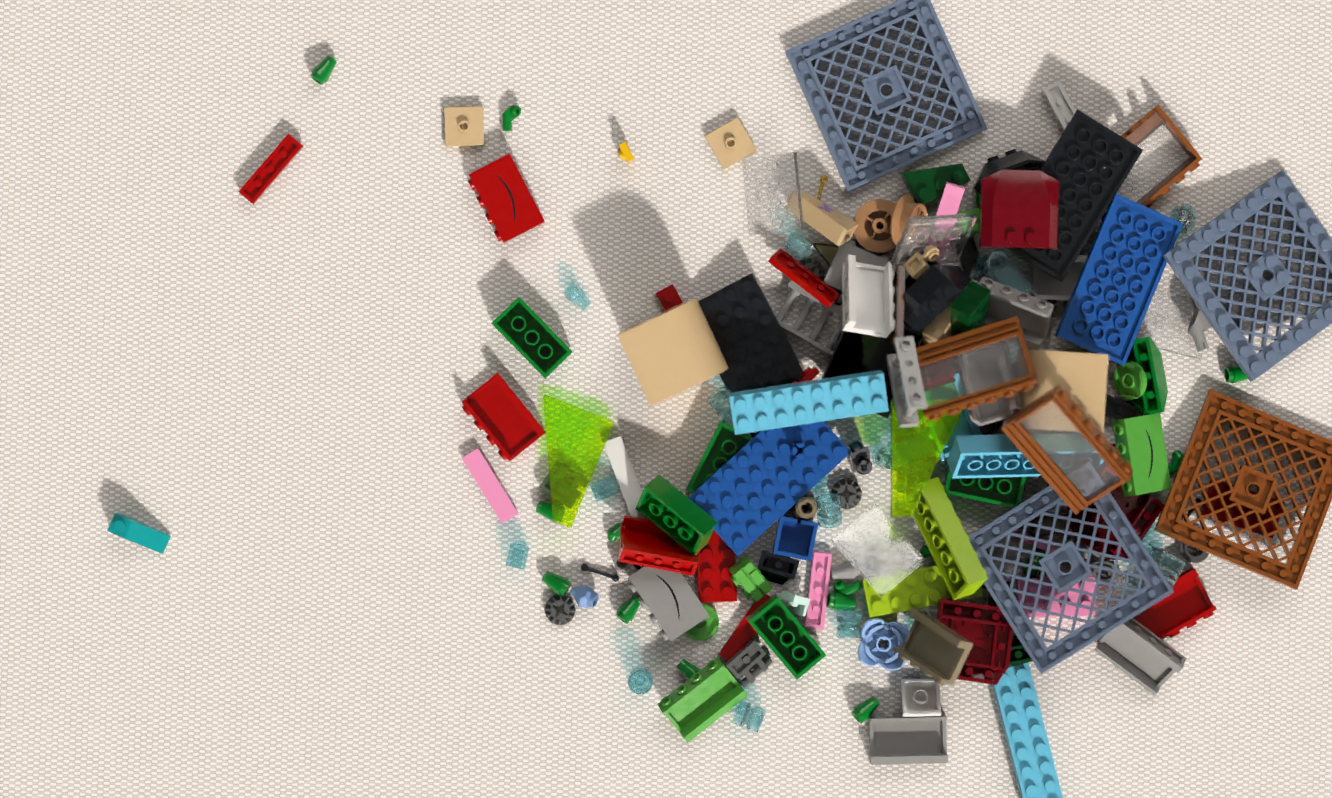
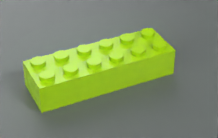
(948, 541)
(917, 590)

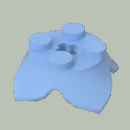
(878, 629)

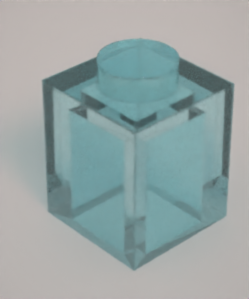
(604, 487)
(517, 554)

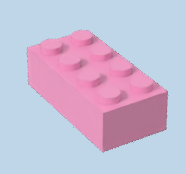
(1056, 607)

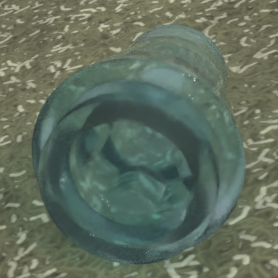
(577, 296)

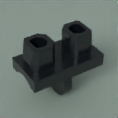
(860, 458)

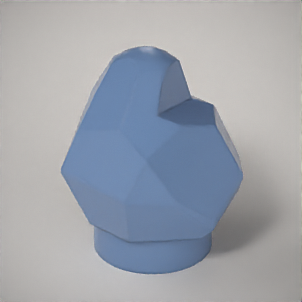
(585, 596)

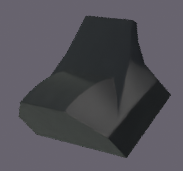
(777, 567)

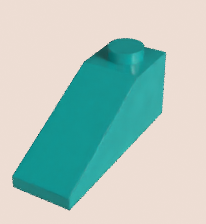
(138, 532)

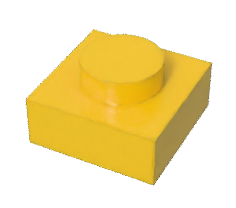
(625, 153)

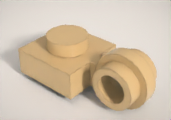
(918, 263)

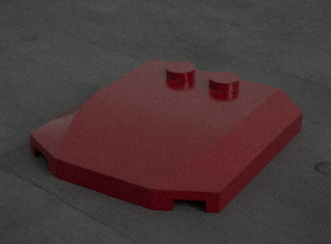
(1019, 210)
(1138, 509)
(988, 632)

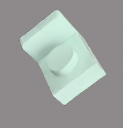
(798, 603)

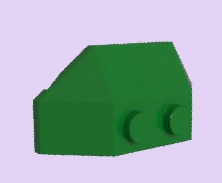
(1150, 359)

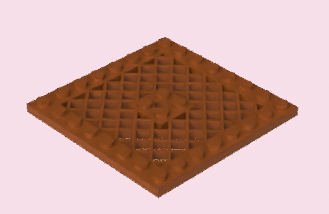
(1219, 546)

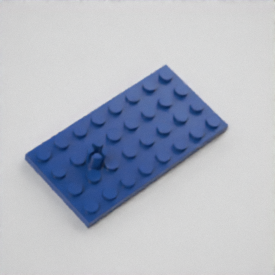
(1118, 279)
(767, 480)

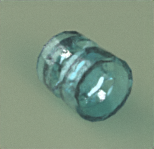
(720, 401)
(829, 510)
(848, 624)
(640, 680)
(750, 716)

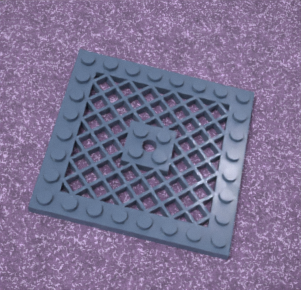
(966, 106)
(1210, 303)
(1048, 657)

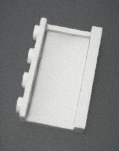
(867, 298)

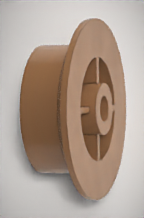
(904, 209)
(867, 233)

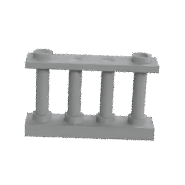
(796, 290)
(906, 382)

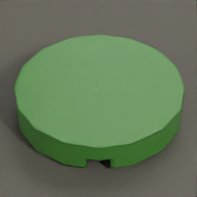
(1130, 380)
(707, 628)

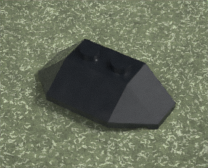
(1012, 161)
(932, 294)

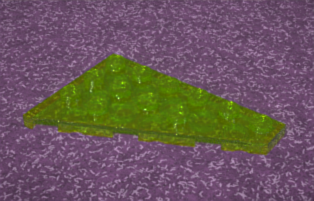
(573, 450)
(914, 458)

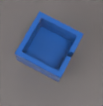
(795, 538)

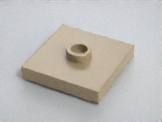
(464, 126)
(730, 143)

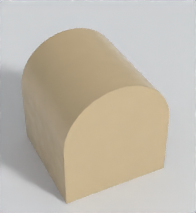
(672, 351)
(1078, 373)

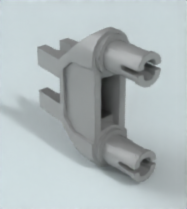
(1200, 323)

